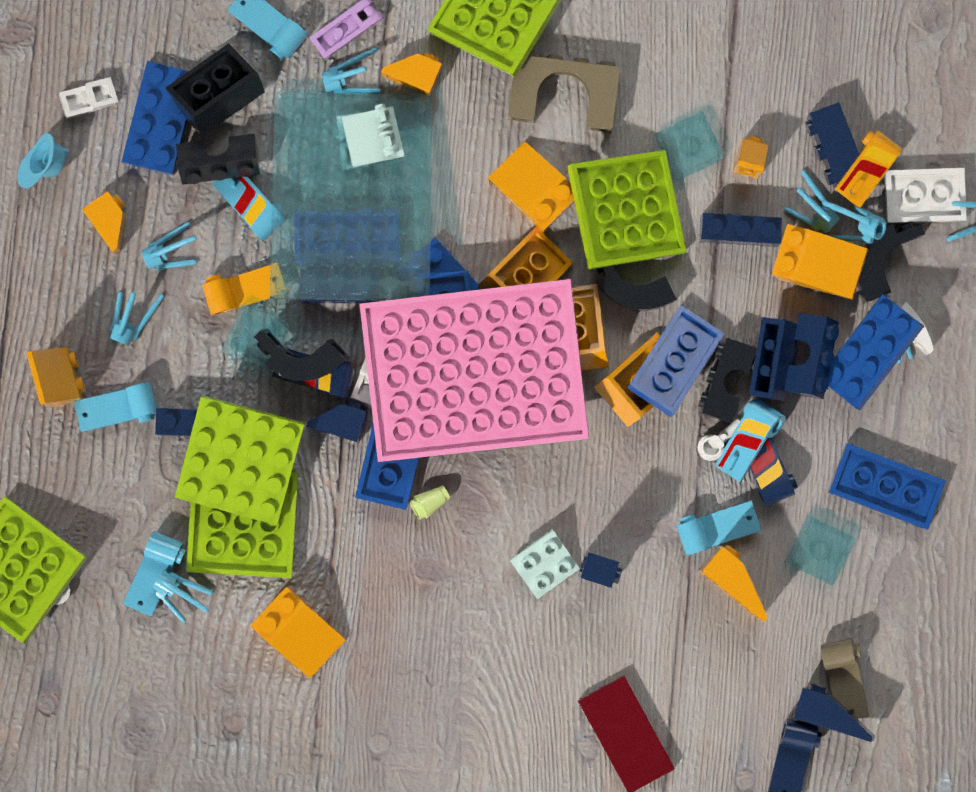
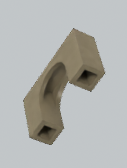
(598, 79)

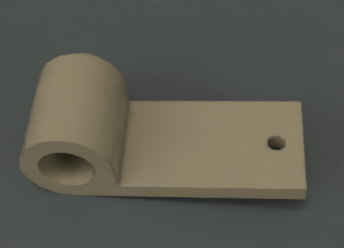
(844, 675)

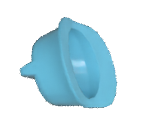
(43, 160)

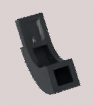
(872, 279)
(635, 297)
(301, 368)

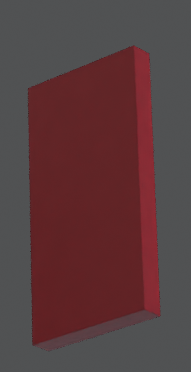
(626, 734)

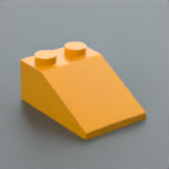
(533, 186)
(531, 261)
(819, 262)
(590, 327)
(56, 376)
(614, 386)
(732, 577)
(298, 632)

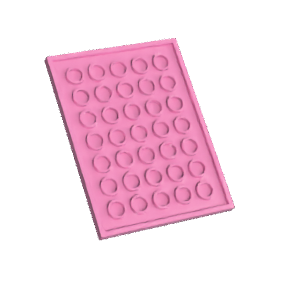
(474, 370)

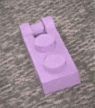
(345, 28)

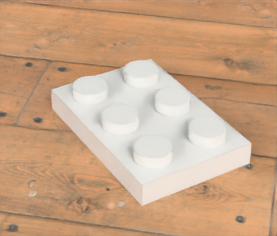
(924, 195)

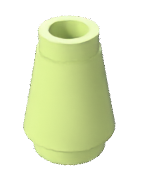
(428, 502)

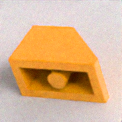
(415, 72)
(751, 157)
(108, 219)

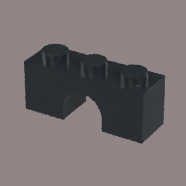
(238, 160)
(717, 401)

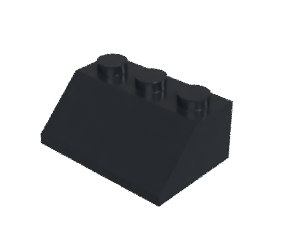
(215, 89)

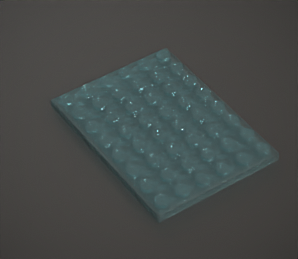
(346, 226)

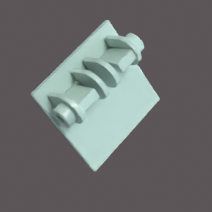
(373, 136)
(544, 564)

